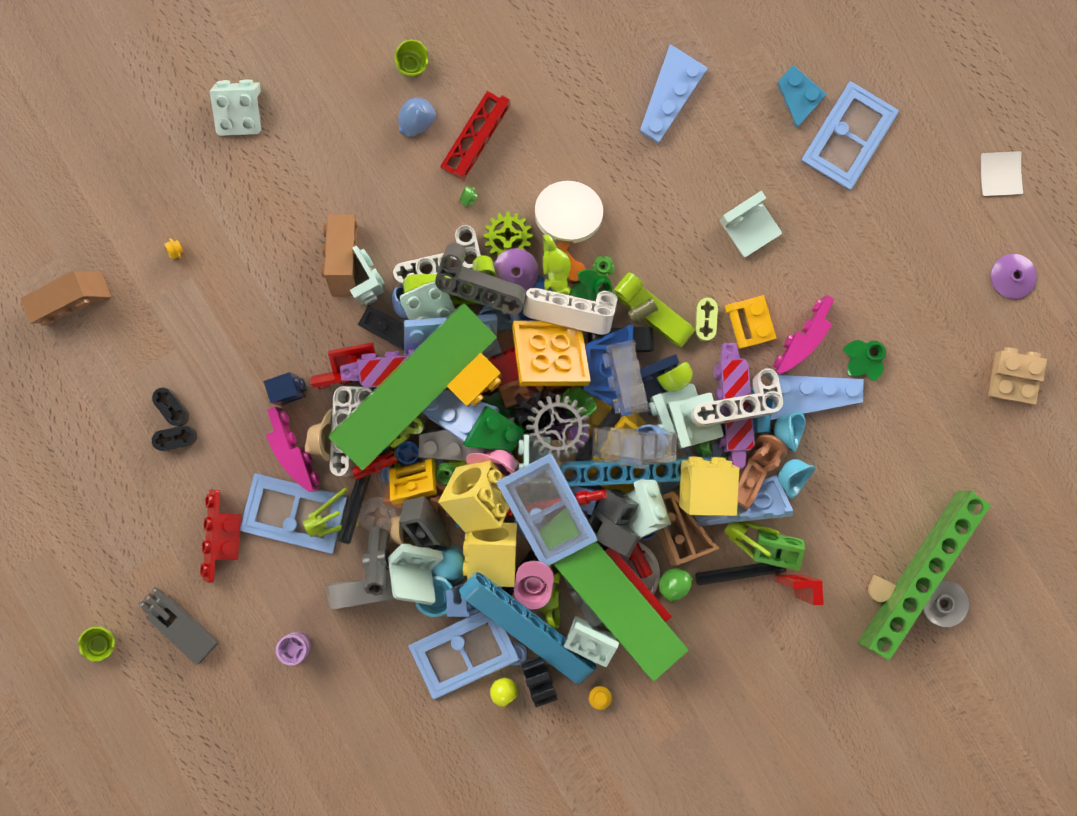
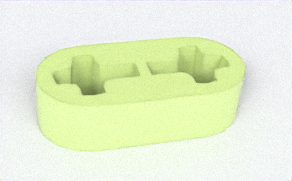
(700, 319)

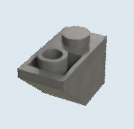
(615, 536)

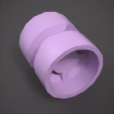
(293, 648)

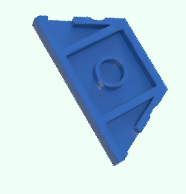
(598, 373)

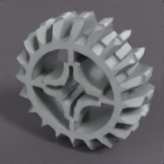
(574, 421)

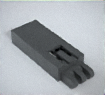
(184, 632)

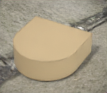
(880, 589)

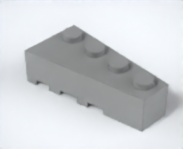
(441, 444)

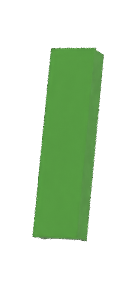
(412, 386)
(922, 573)
(622, 609)

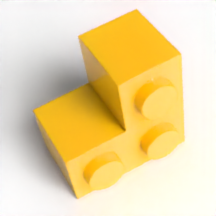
(475, 379)

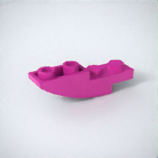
(801, 345)
(292, 458)

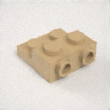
(1017, 376)

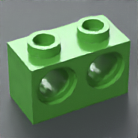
(784, 550)

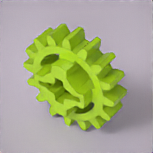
(498, 235)

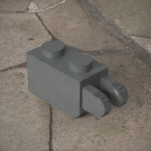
(423, 524)

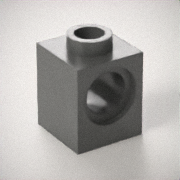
(617, 506)

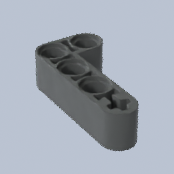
(507, 296)

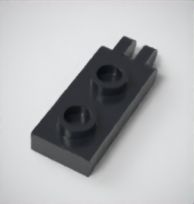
(383, 326)

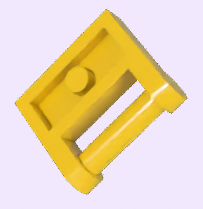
(757, 319)
(415, 485)

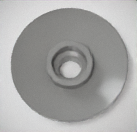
(956, 605)

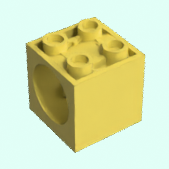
(709, 486)
(475, 498)
(492, 554)

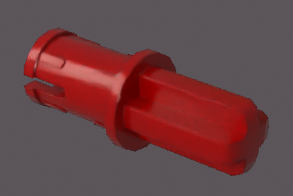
(380, 462)
(640, 562)

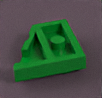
(493, 432)

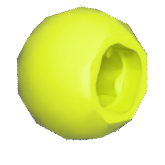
(503, 691)

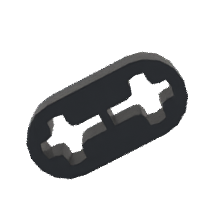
(166, 410)
(174, 432)

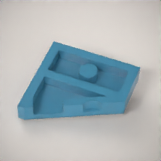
(799, 94)

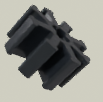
(527, 404)
(539, 681)

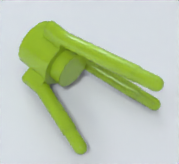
(315, 524)
(737, 533)

